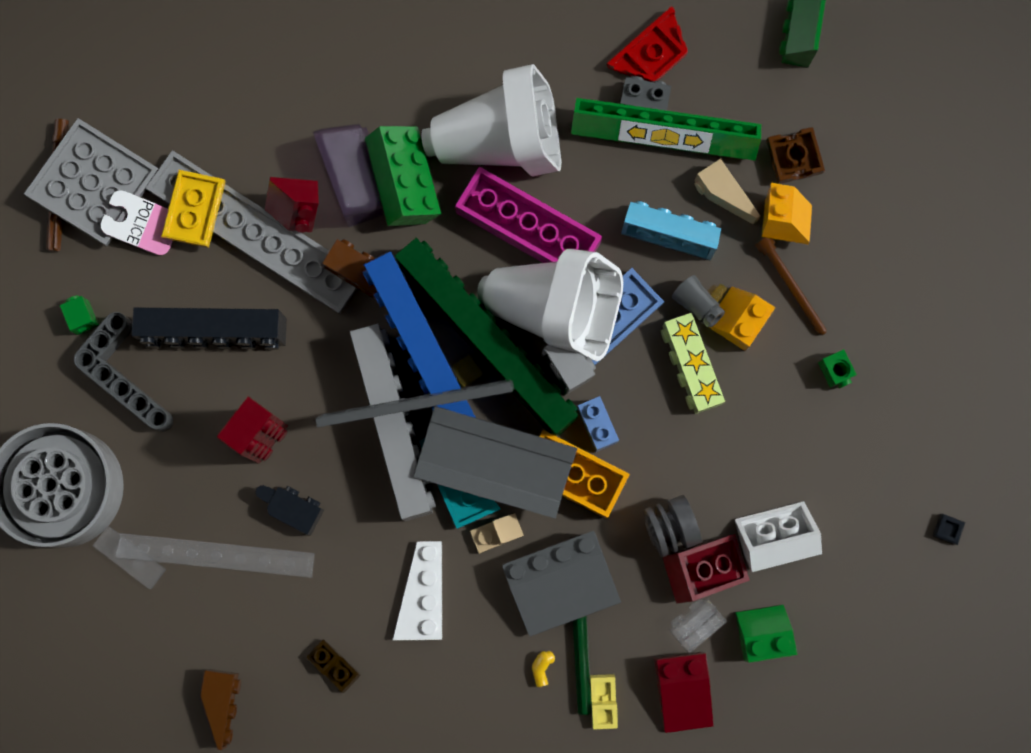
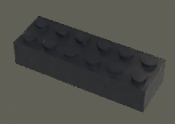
(209, 327)

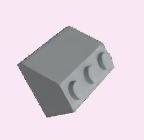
(568, 367)

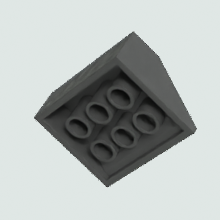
(561, 583)

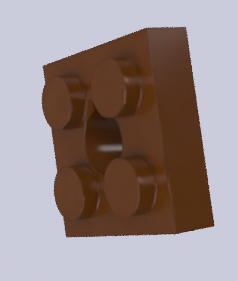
(784, 166)

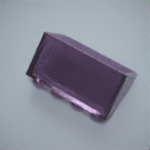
(350, 171)

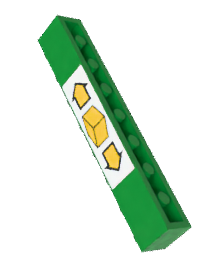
(666, 129)

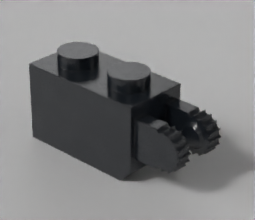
(290, 508)

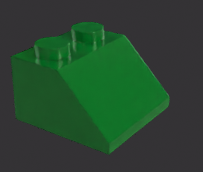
(765, 634)

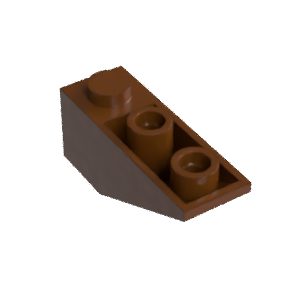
(218, 700)

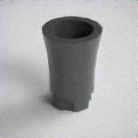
(698, 301)

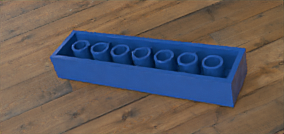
(413, 330)

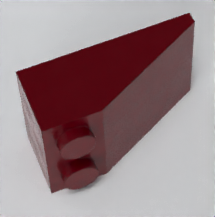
(705, 569)
(684, 692)

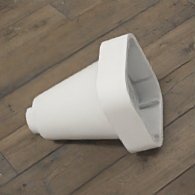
(562, 301)

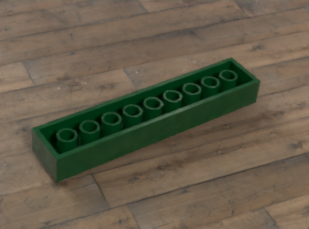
(485, 337)

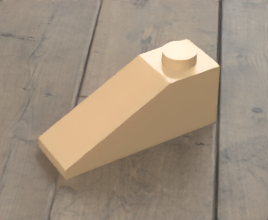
(722, 189)

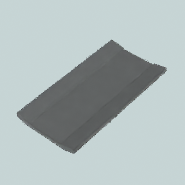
(495, 462)

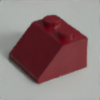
(293, 203)

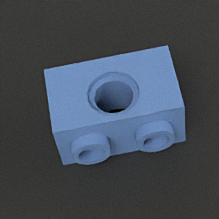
(597, 424)

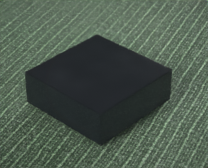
(949, 529)

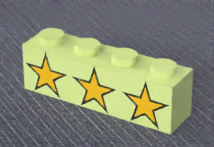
(693, 363)

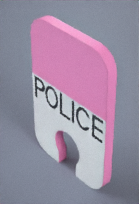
(142, 226)

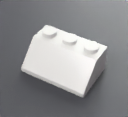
(778, 536)

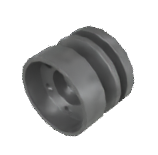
(672, 526)

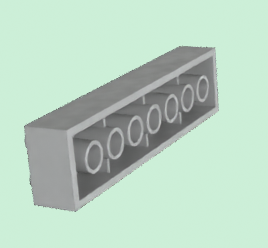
(393, 429)

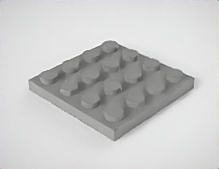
(85, 175)

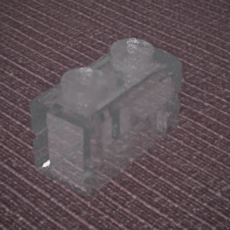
(697, 624)

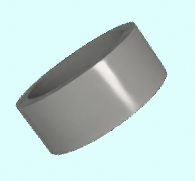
(93, 498)

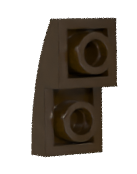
(333, 666)

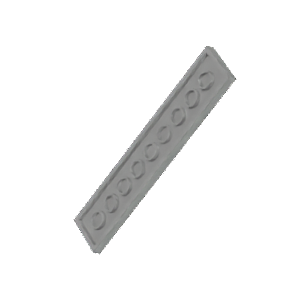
(263, 238)

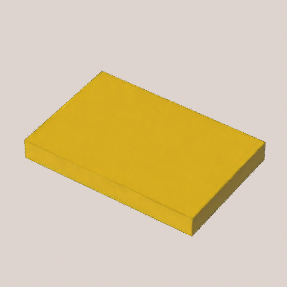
(193, 208)

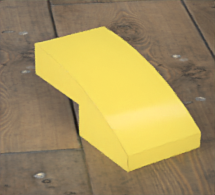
(603, 701)

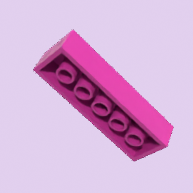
(522, 219)

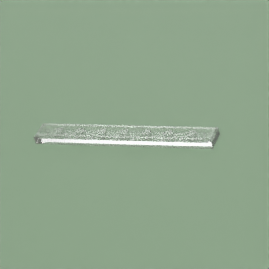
(215, 555)

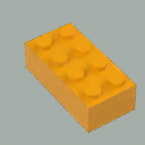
(592, 481)

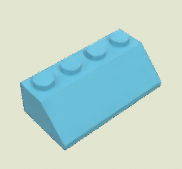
(671, 231)

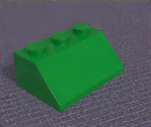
(802, 31)

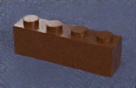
(349, 265)

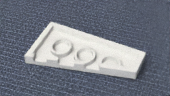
(422, 601)

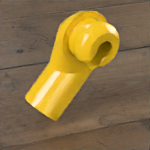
(540, 665)

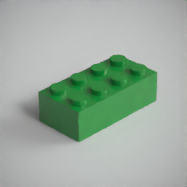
(402, 175)

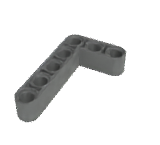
(117, 380)

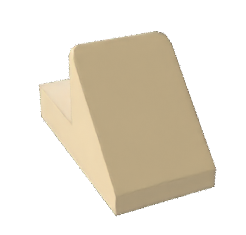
(496, 533)

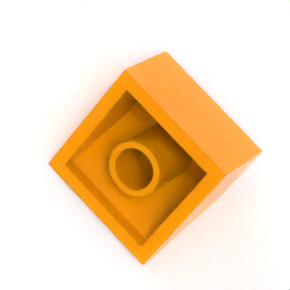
(786, 215)
(743, 317)

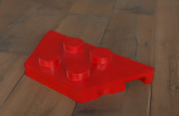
(652, 51)

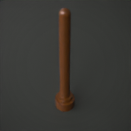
(768, 248)

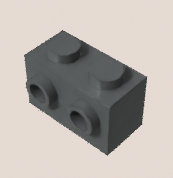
(645, 93)

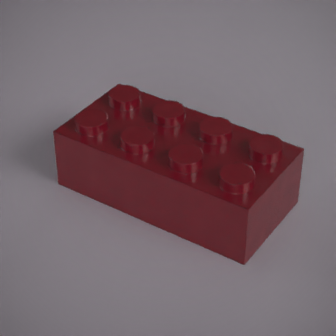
(253, 431)

